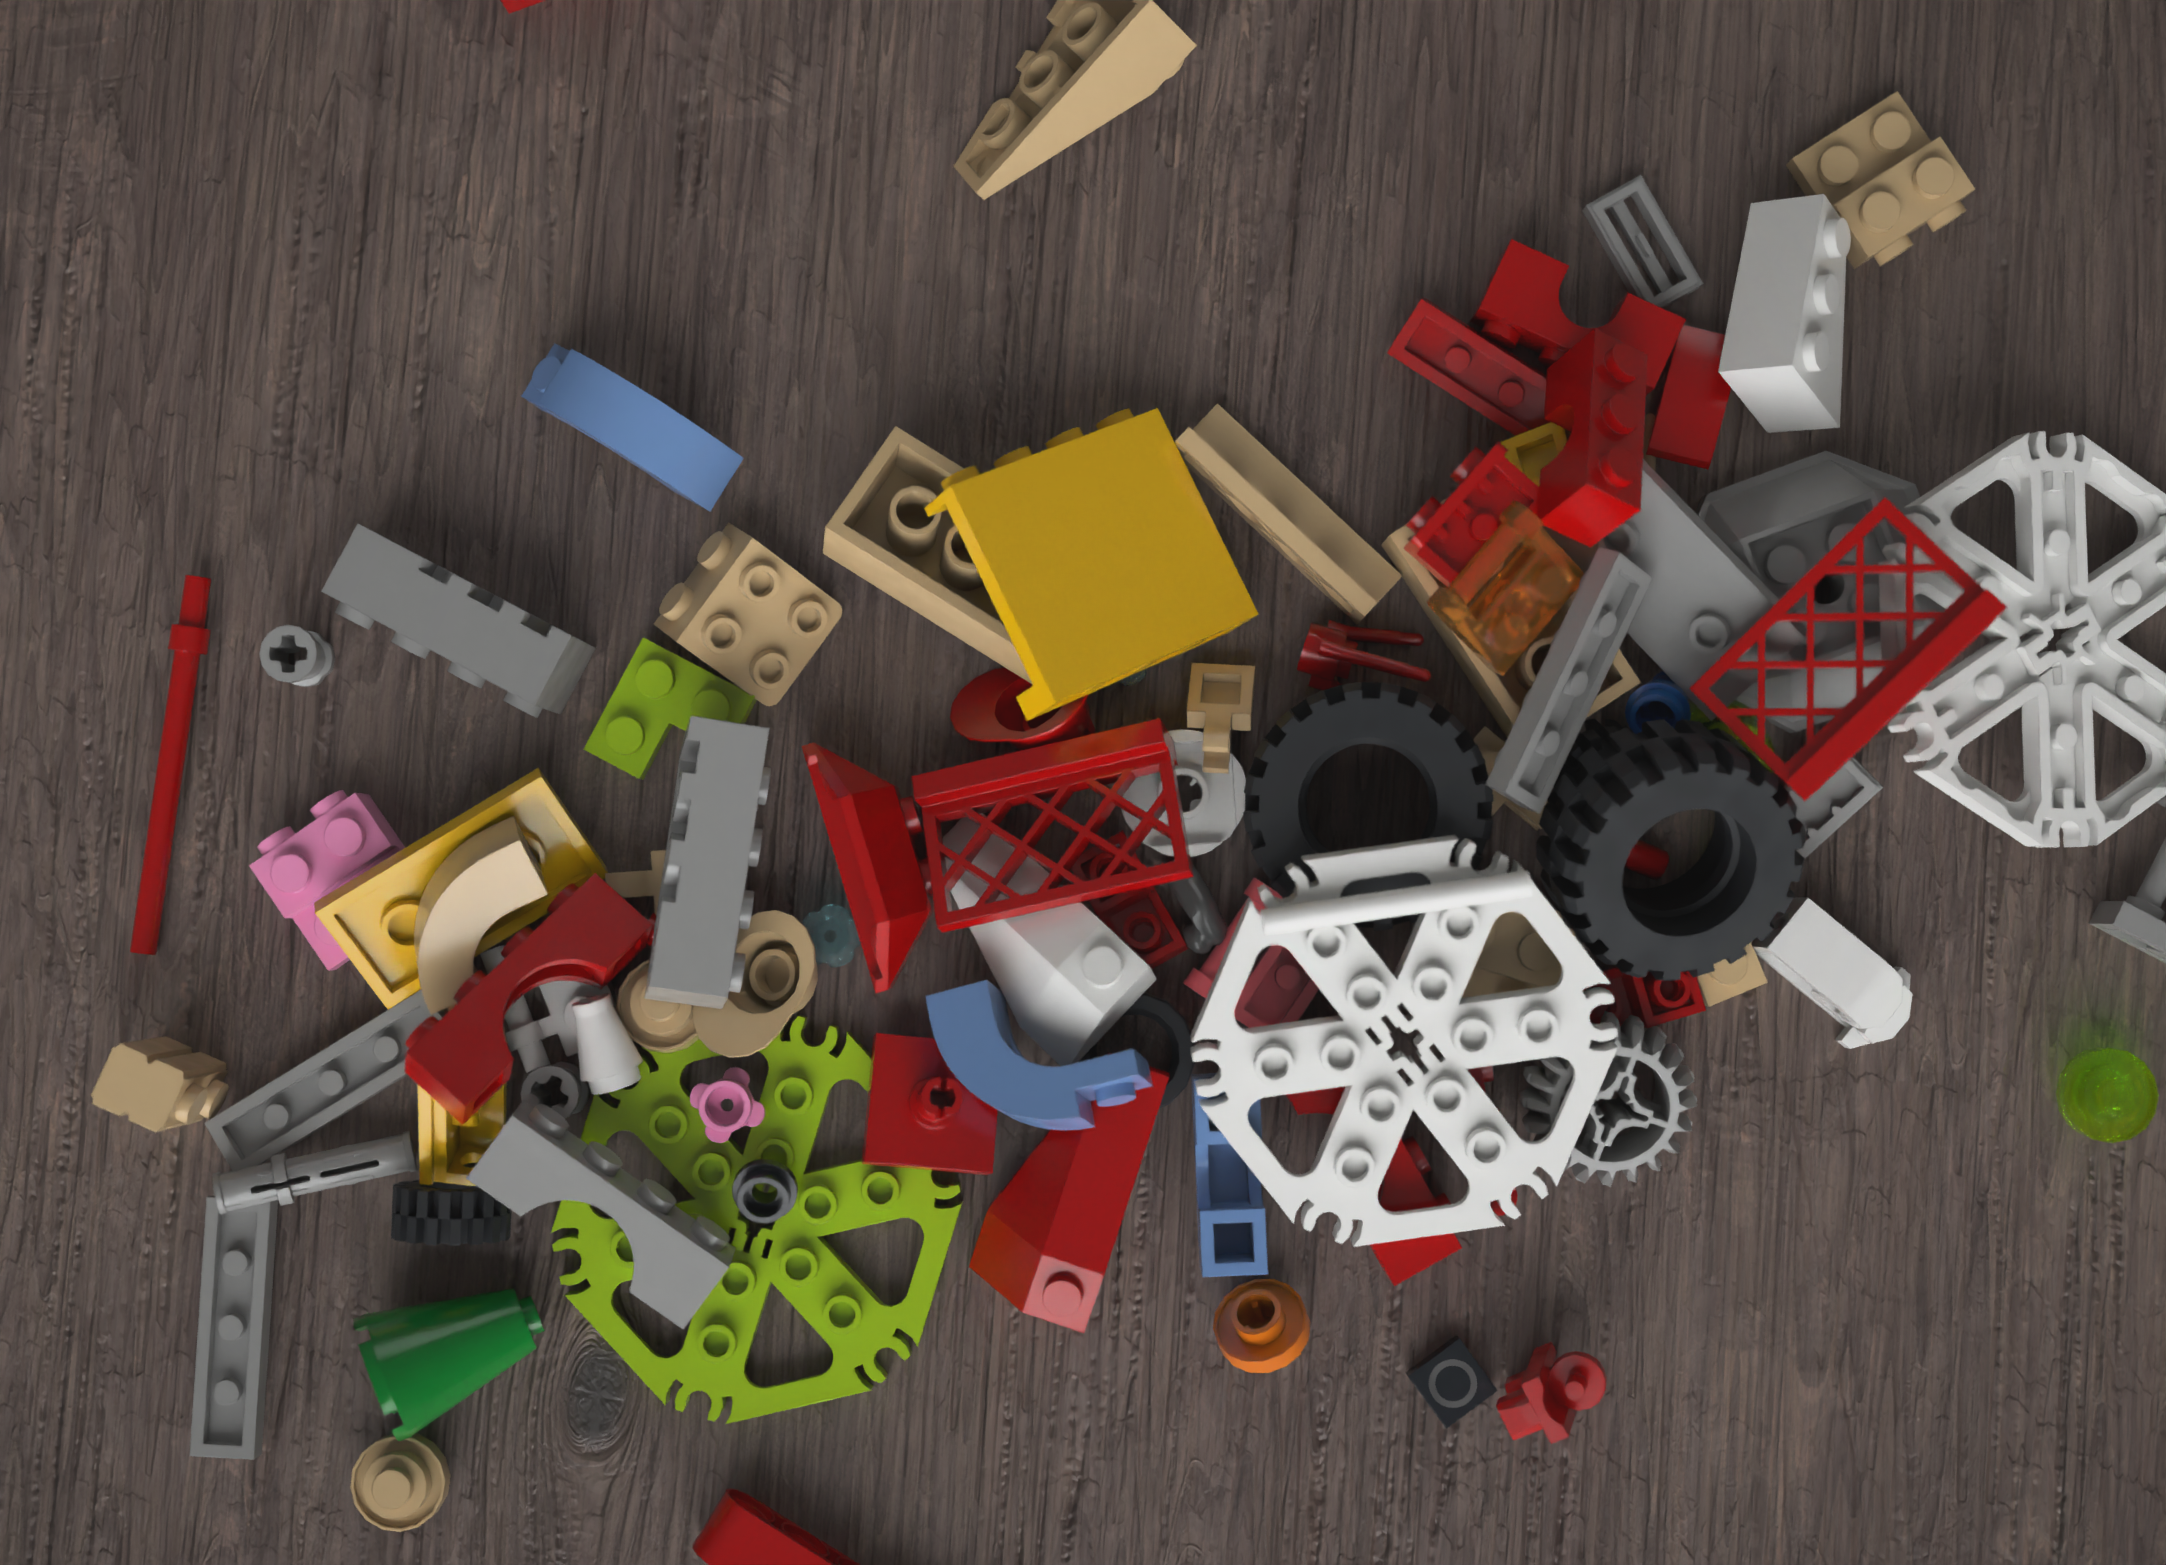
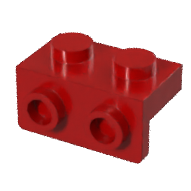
(1457, 529)

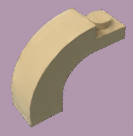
(463, 899)

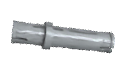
(313, 1172)

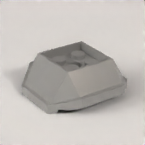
(1780, 531)

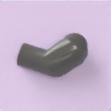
(1207, 921)

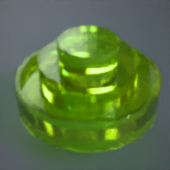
(2107, 1094)

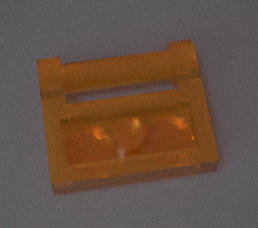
(1520, 596)

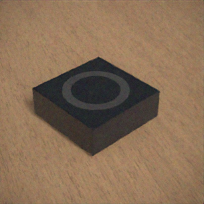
(1451, 1381)

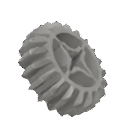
(1654, 1120)

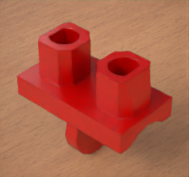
(1551, 1393)

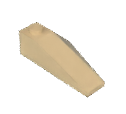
(1084, 75)

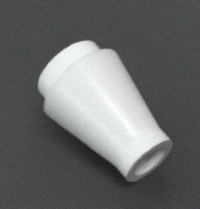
(604, 1046)

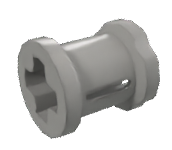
(288, 639)
(572, 1086)

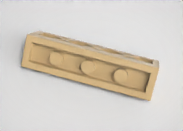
(1287, 513)

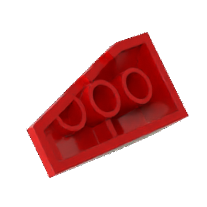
(1063, 1209)

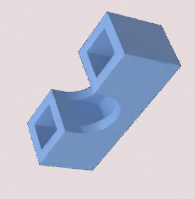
(1227, 1198)

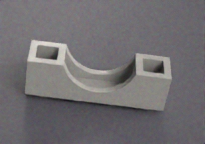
(543, 1162)

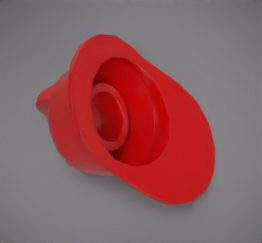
(990, 713)

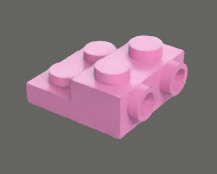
(320, 858)

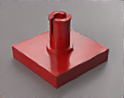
(922, 1111)

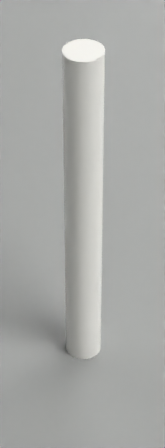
(1396, 902)

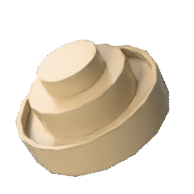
(654, 1023)
(400, 1482)

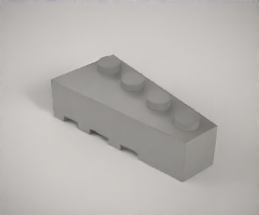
(458, 621)
(707, 864)

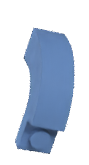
(633, 425)
(980, 1050)

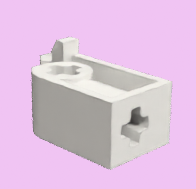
(1838, 973)

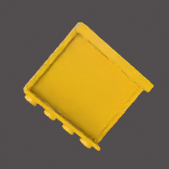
(1096, 556)

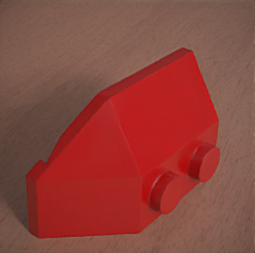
(876, 859)

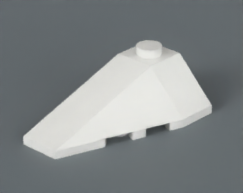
(1055, 966)

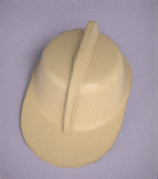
(775, 984)

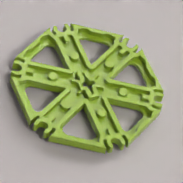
(799, 1259)

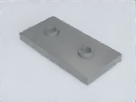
(1697, 593)

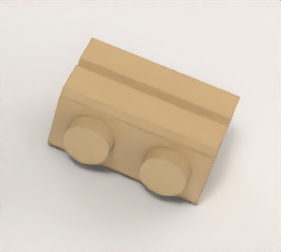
(161, 1084)

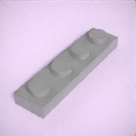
(1569, 680)
(319, 1088)
(233, 1331)

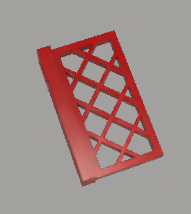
(1890, 690)
(1044, 773)

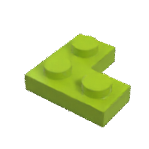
(653, 696)

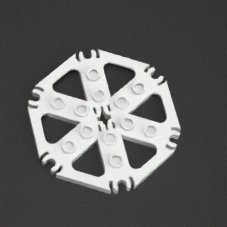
(2042, 595)
(1376, 1098)

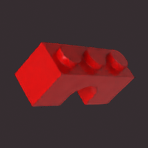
(1525, 309)
(1597, 476)

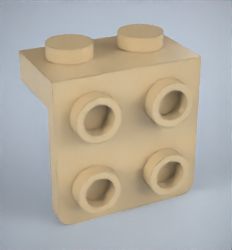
(748, 615)

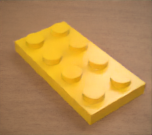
(378, 909)

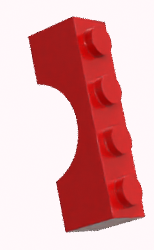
(583, 941)
(1399, 1191)

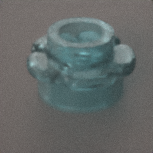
(836, 919)

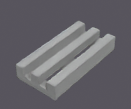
(1663, 234)

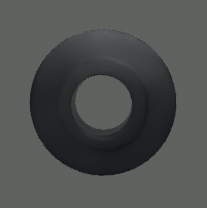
(760, 1205)

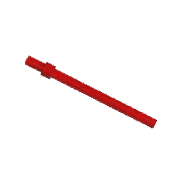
(188, 641)

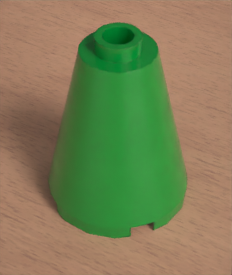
(444, 1351)

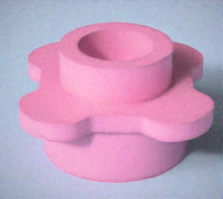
(709, 1102)

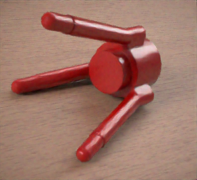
(1331, 653)

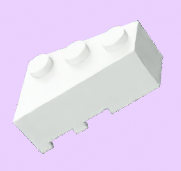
(1789, 315)

